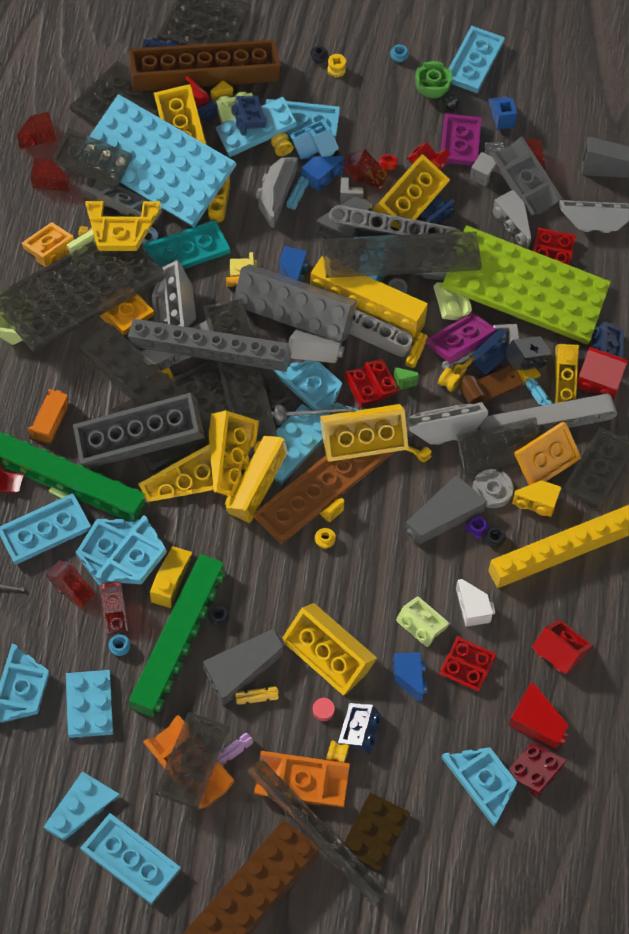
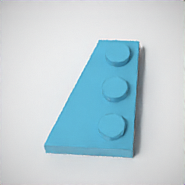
(79, 805)

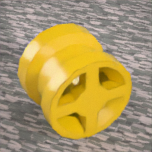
(336, 65)
(282, 144)
(449, 379)
(337, 752)

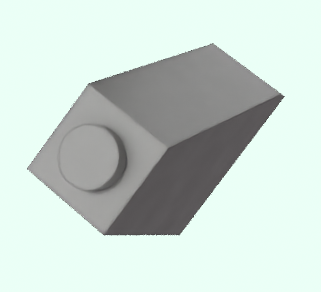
(314, 347)

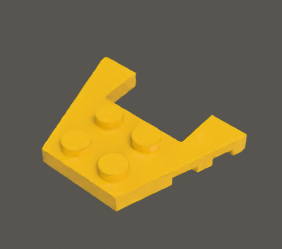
(121, 232)

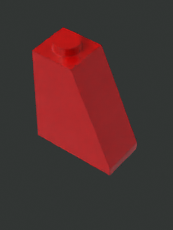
(539, 719)

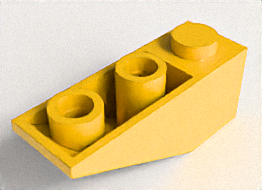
(566, 372)

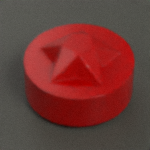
(388, 162)

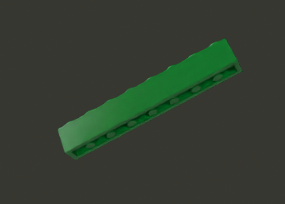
(71, 478)
(177, 635)

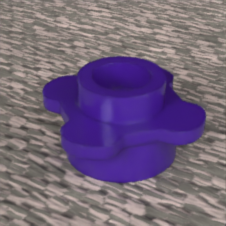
(477, 521)

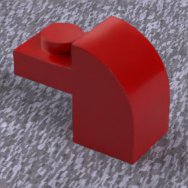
(437, 159)

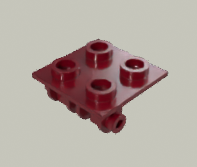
(536, 768)

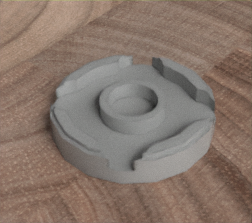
(494, 487)

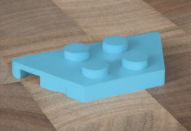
(312, 384)
(102, 542)
(134, 556)
(21, 686)
(483, 779)

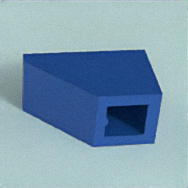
(503, 112)
(322, 170)
(293, 263)
(408, 674)

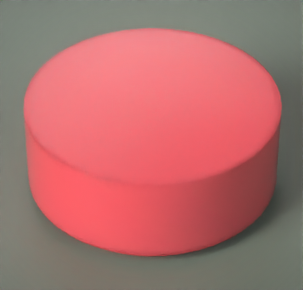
(323, 709)

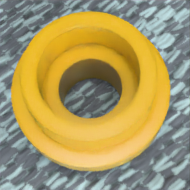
(325, 543)

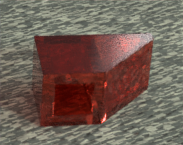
(36, 131)
(365, 169)
(113, 608)

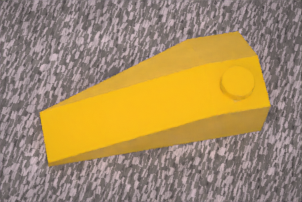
(230, 444)
(182, 478)

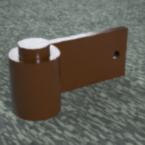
(490, 386)

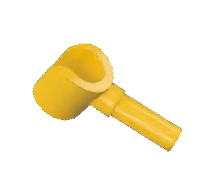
(461, 368)
(423, 455)

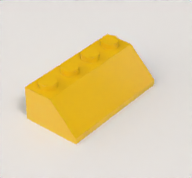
(179, 109)
(413, 191)
(364, 432)
(257, 478)
(328, 648)

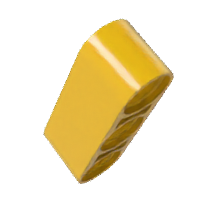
(218, 206)

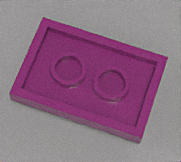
(461, 138)
(460, 337)

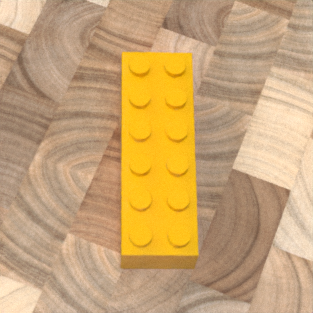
(375, 299)

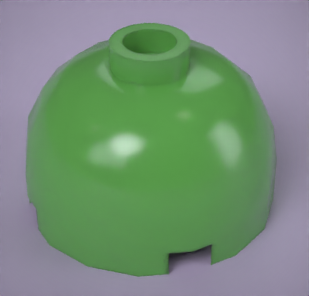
(433, 79)

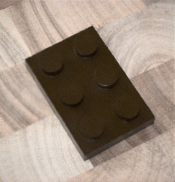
(376, 831)

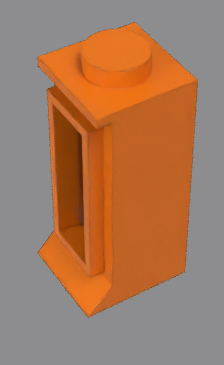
(49, 417)

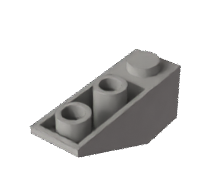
(512, 213)

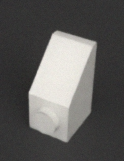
(474, 604)

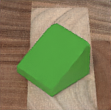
(405, 378)

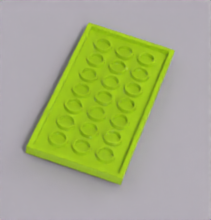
(532, 288)

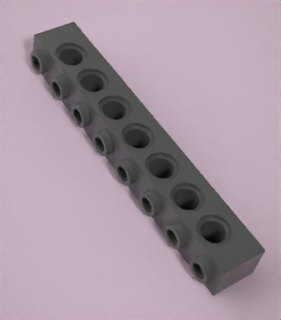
(210, 345)

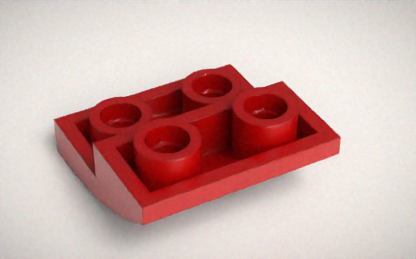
(555, 245)
(371, 383)
(468, 664)

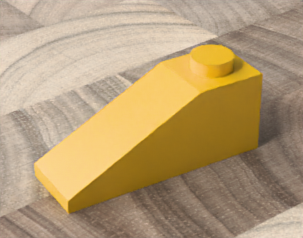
(170, 577)

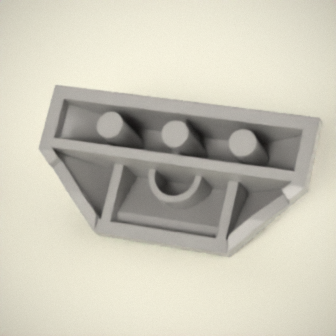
(276, 188)
(596, 215)
(174, 297)
(446, 423)

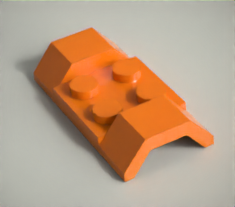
(162, 747)
(310, 778)

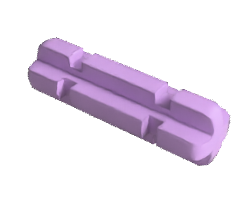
(235, 748)

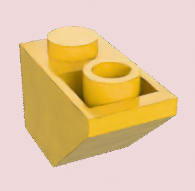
(538, 497)

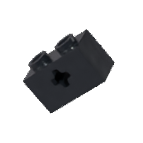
(528, 353)

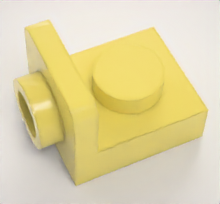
(237, 264)

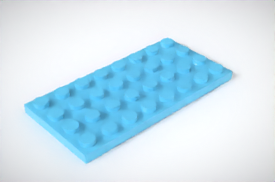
(165, 160)

